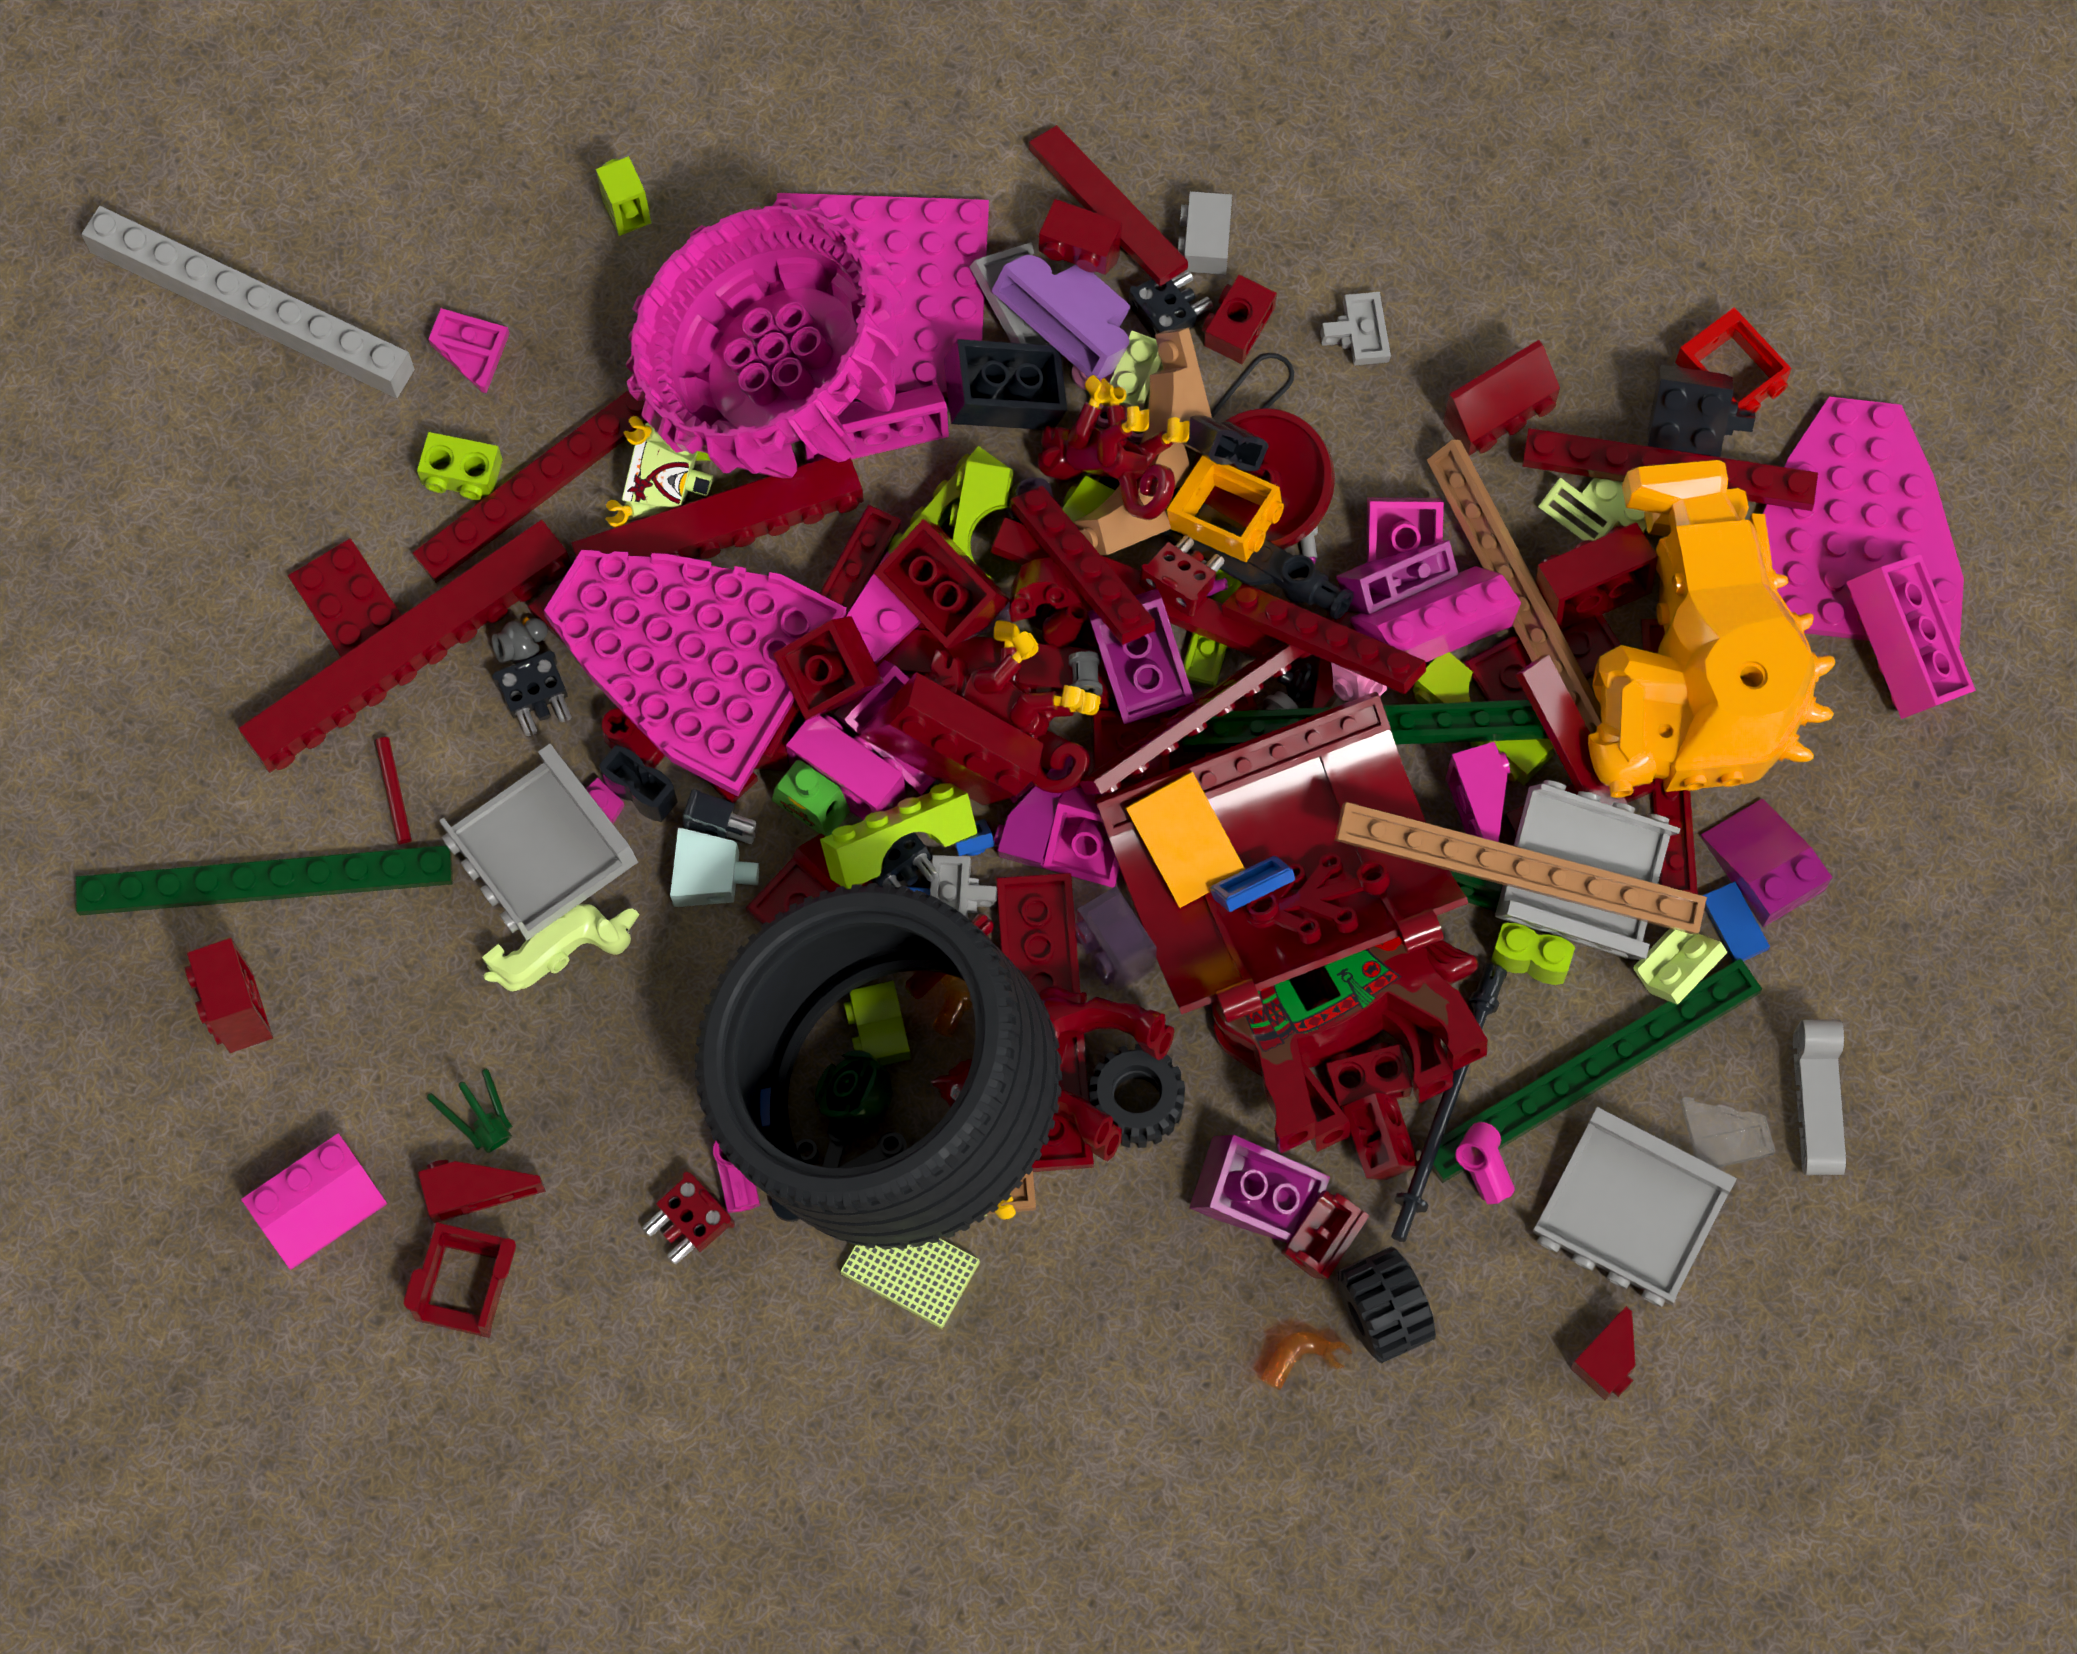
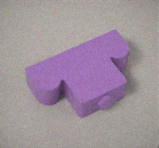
(1069, 311)

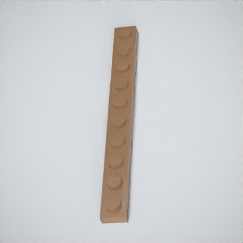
(1499, 554)
(1520, 868)

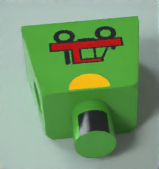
(808, 797)

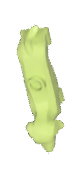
(552, 945)

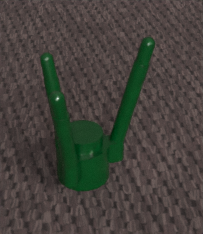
(490, 1130)

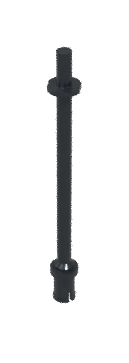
(1483, 1003)

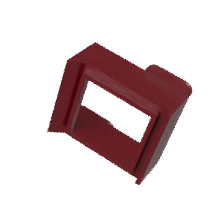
(424, 1280)

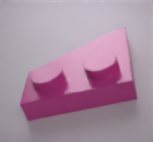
(469, 345)

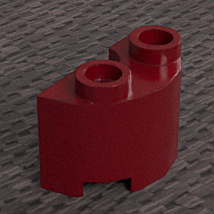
(1037, 584)

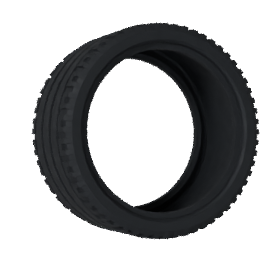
(788, 983)

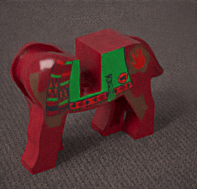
(1363, 994)

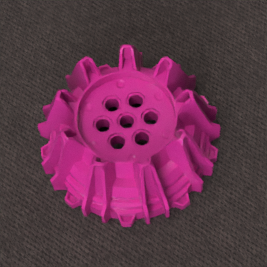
(765, 338)

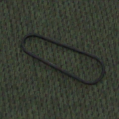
(1247, 372)

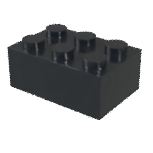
(1005, 384)

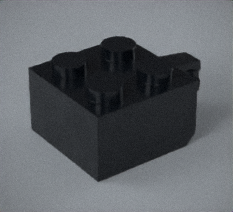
(1695, 411)

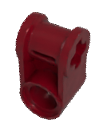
(632, 739)

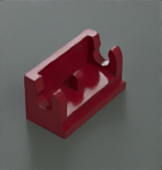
(1325, 1235)

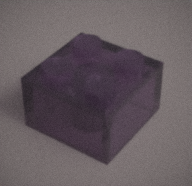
(1115, 939)

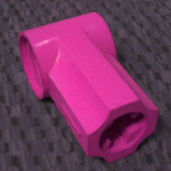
(1481, 1157)
(737, 1189)

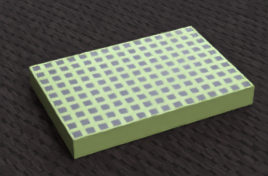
(919, 1279)

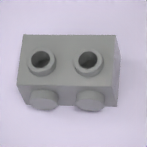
(1207, 232)

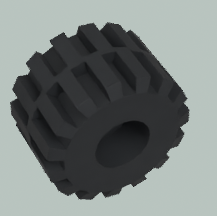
(1386, 1304)

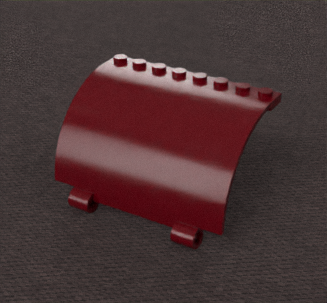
(1286, 802)

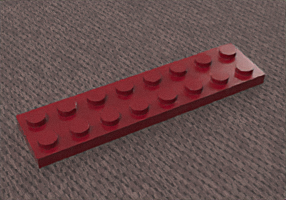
(1042, 944)

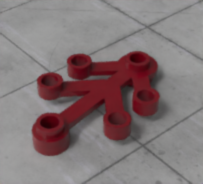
(1313, 898)

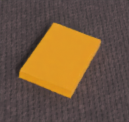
(1185, 838)

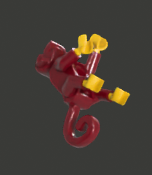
(1109, 452)
(1001, 695)

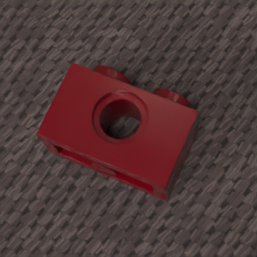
(1237, 338)

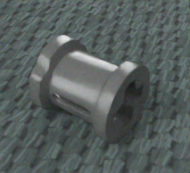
(1085, 671)

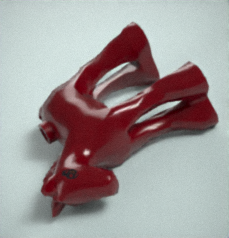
(1071, 1018)

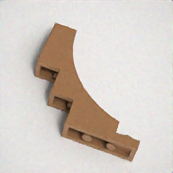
(1173, 393)

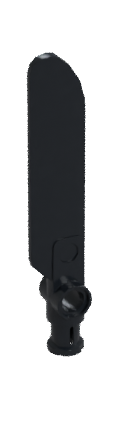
(1267, 565)

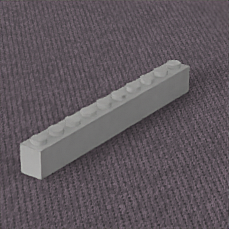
(248, 302)

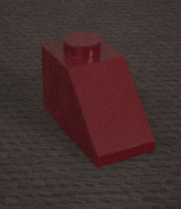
(1609, 1358)

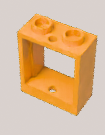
(1195, 492)

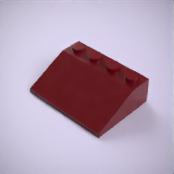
(954, 741)

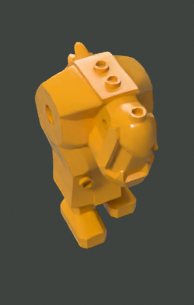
(1733, 656)

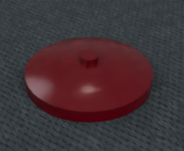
(1295, 463)

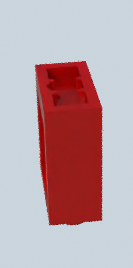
(1737, 327)

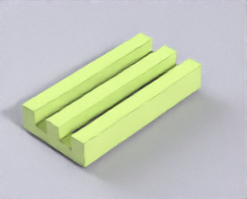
(1553, 495)

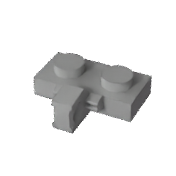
(1360, 329)
(956, 886)

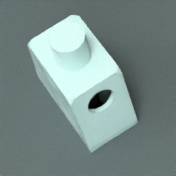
(708, 870)

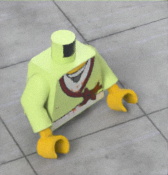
(656, 477)

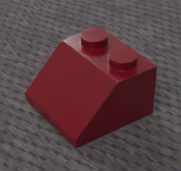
(1080, 237)
(828, 667)

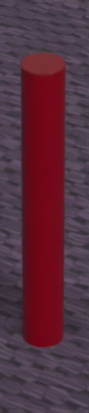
(393, 790)

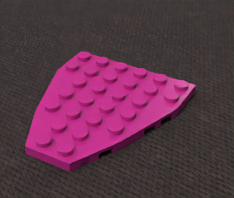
(1869, 511)
(688, 651)

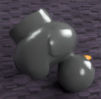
(519, 640)

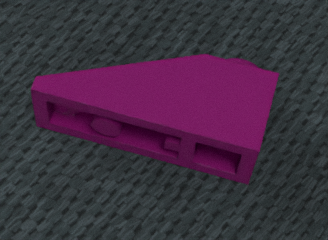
(1398, 576)
(1030, 824)

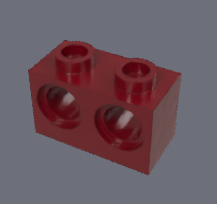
(1363, 1068)
(1380, 1136)

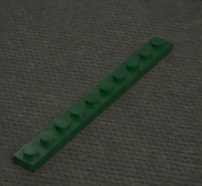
(1407, 722)
(263, 880)
(1605, 1062)

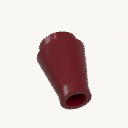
(1064, 625)

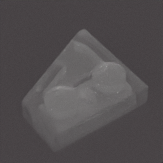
(1725, 1135)

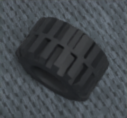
(1138, 1065)

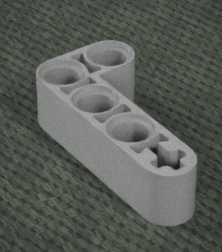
(1819, 1098)

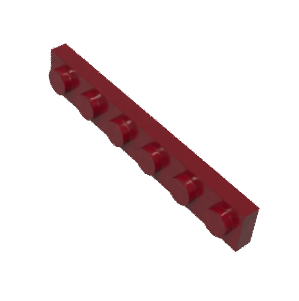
(1083, 565)
(1324, 638)

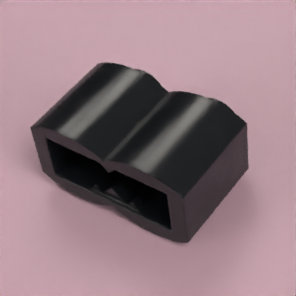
(1226, 443)
(632, 781)

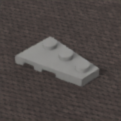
(986, 273)

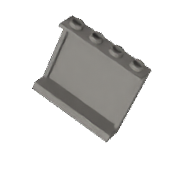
(1592, 835)
(540, 846)
(1633, 1207)

